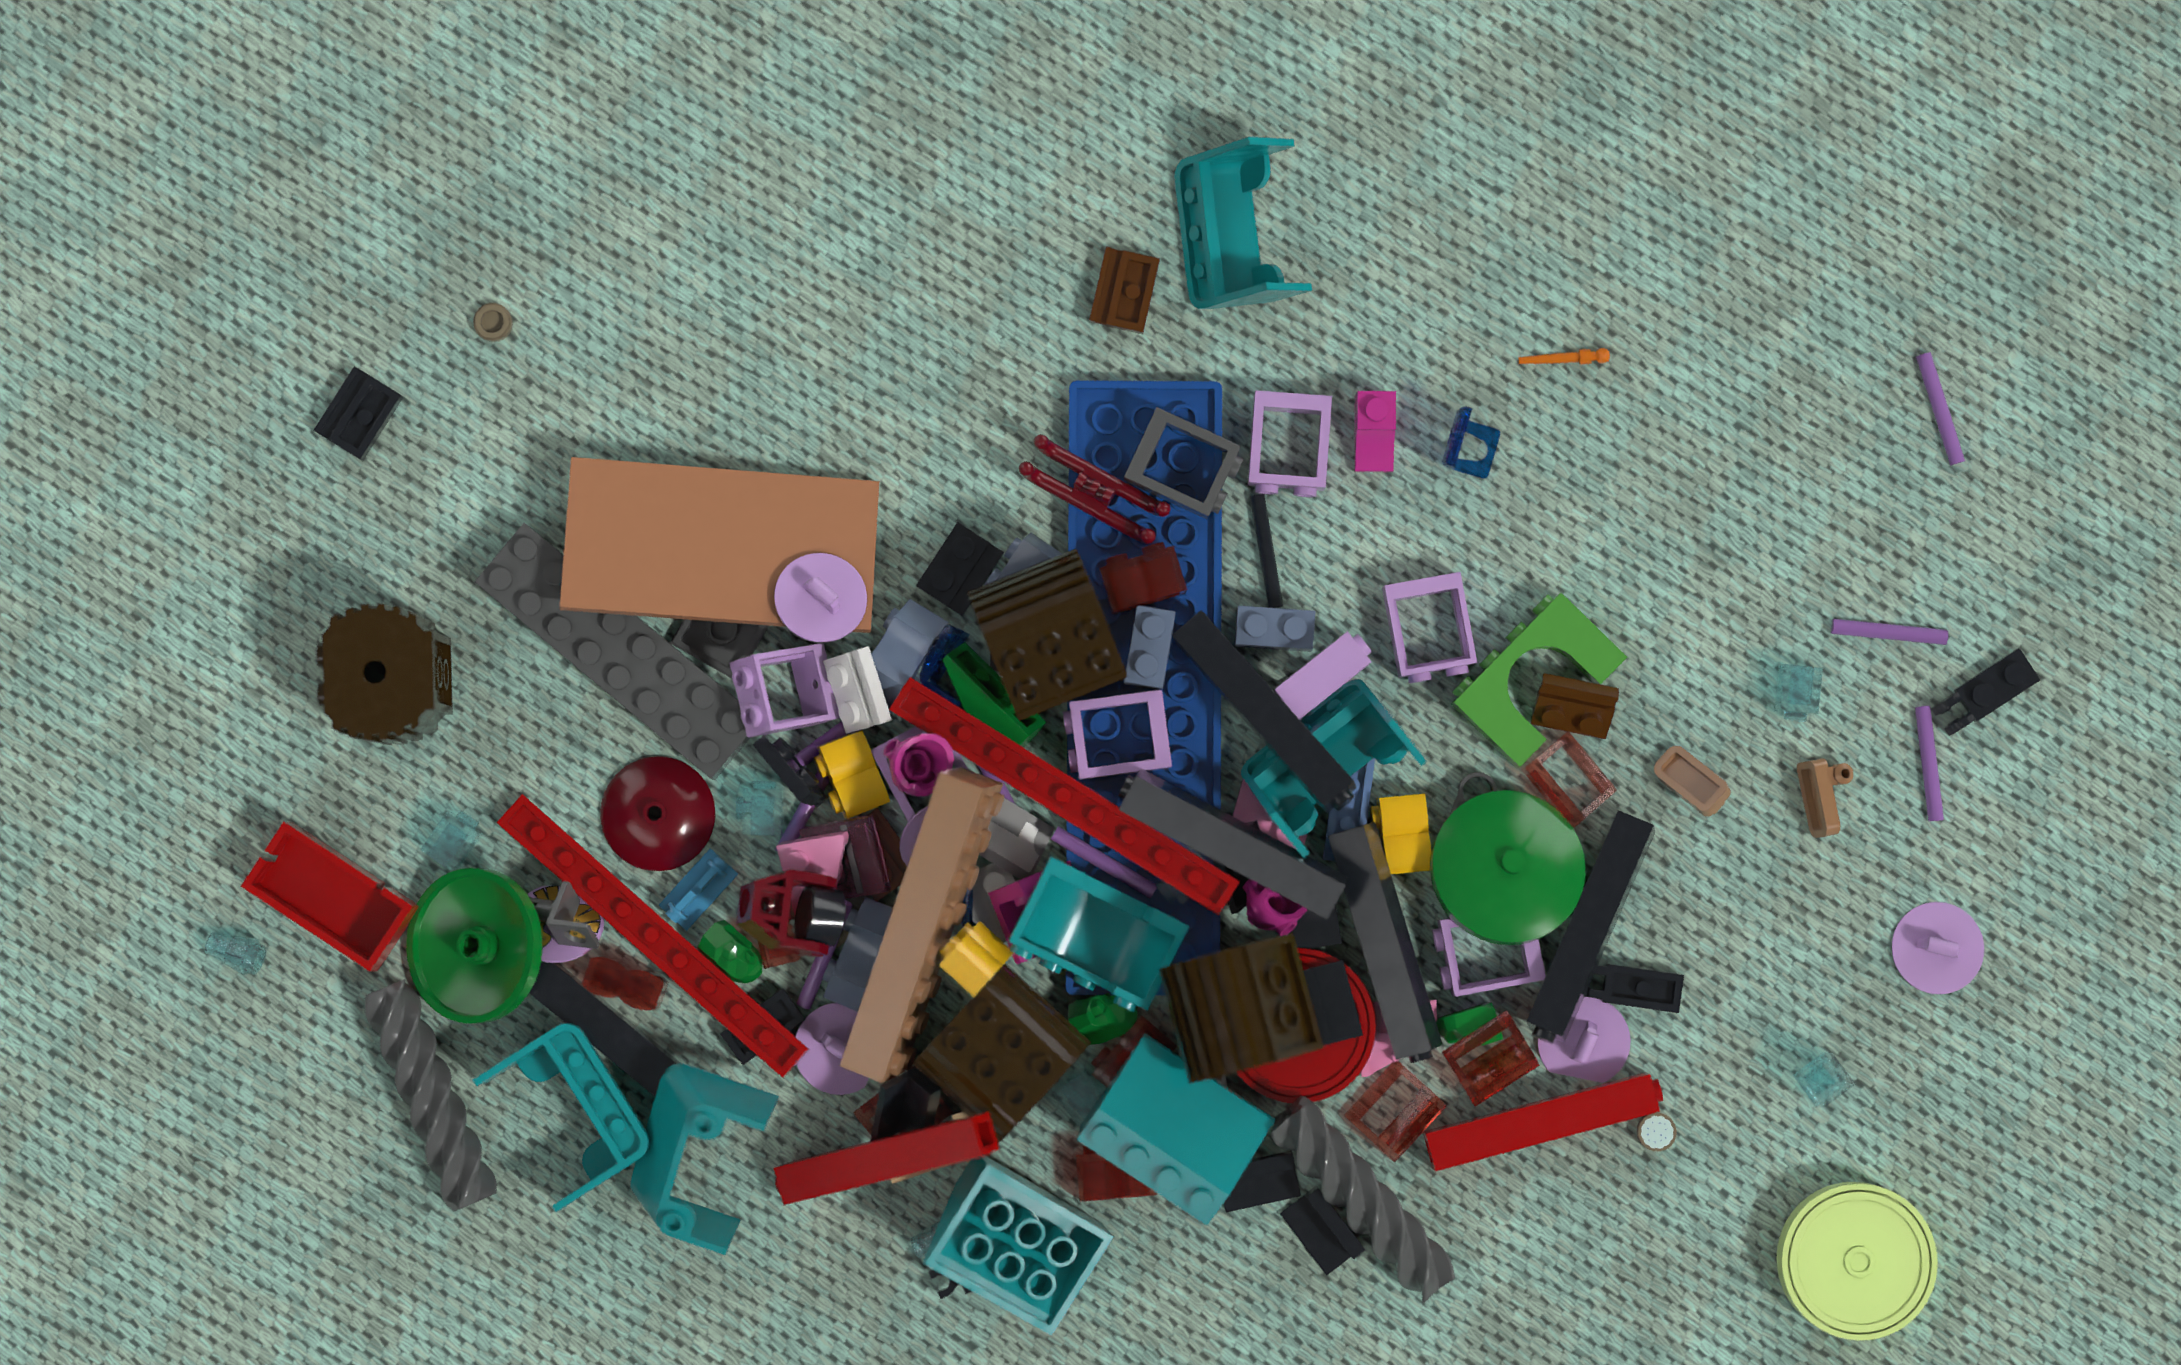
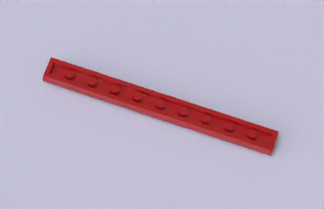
(1065, 796)
(653, 936)

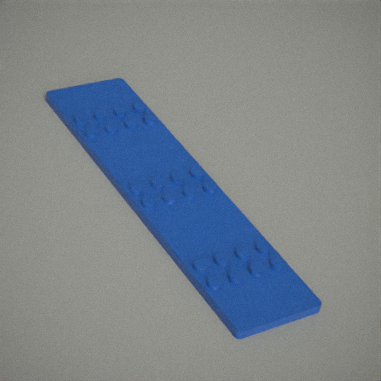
(1106, 430)

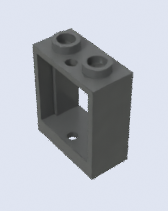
(1146, 449)

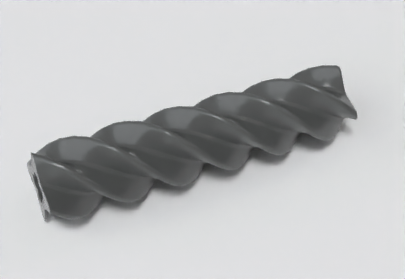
(425, 1085)
(1370, 1204)

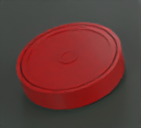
(1326, 1070)

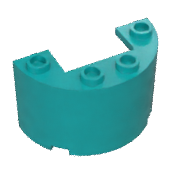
(1097, 935)

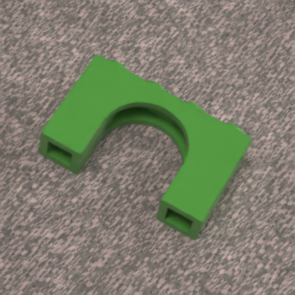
(1486, 698)

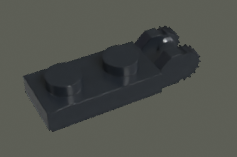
(1989, 690)
(1639, 988)

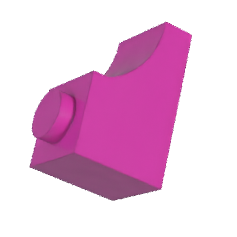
(1375, 431)

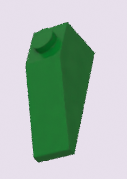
(986, 697)

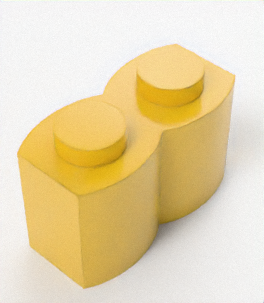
(852, 775)
(1403, 832)
(974, 956)

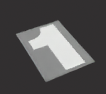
(1016, 840)

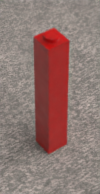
(1543, 1121)
(886, 1158)

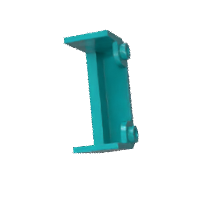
(1221, 225)
(1353, 730)
(571, 1053)
(698, 1106)

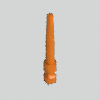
(1584, 356)

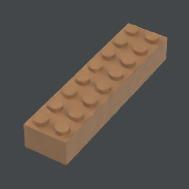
(922, 924)

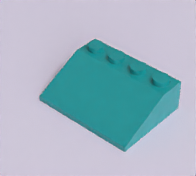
(1172, 1133)
(1015, 1244)

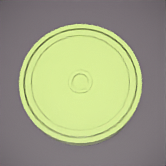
(1857, 1260)

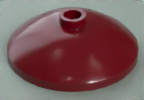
(685, 818)

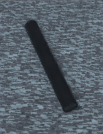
(1266, 551)

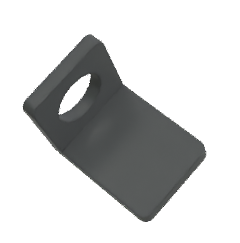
(559, 918)

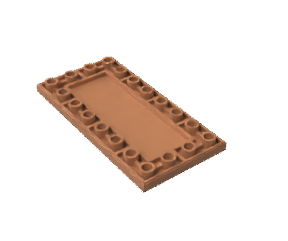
(705, 538)

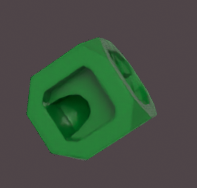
(731, 952)
(1101, 1018)
(1463, 1022)

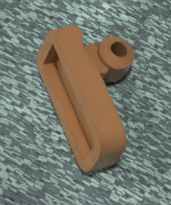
(1692, 780)
(1818, 795)

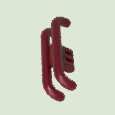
(1093, 490)

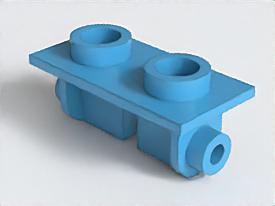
(698, 889)

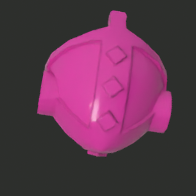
(918, 762)
(1271, 910)

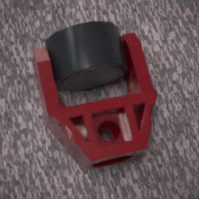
(817, 915)

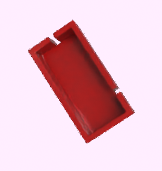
(330, 896)

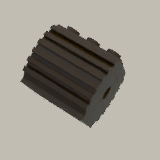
(1047, 634)
(415, 683)
(1241, 1008)
(1002, 1051)

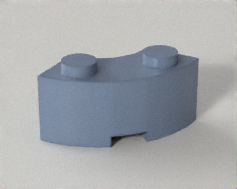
(905, 646)
(851, 973)

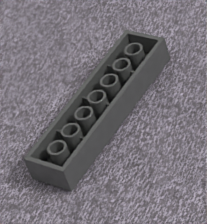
(619, 656)

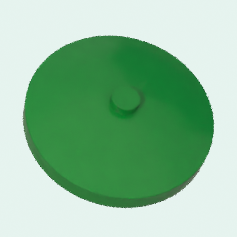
(1507, 867)
(474, 945)

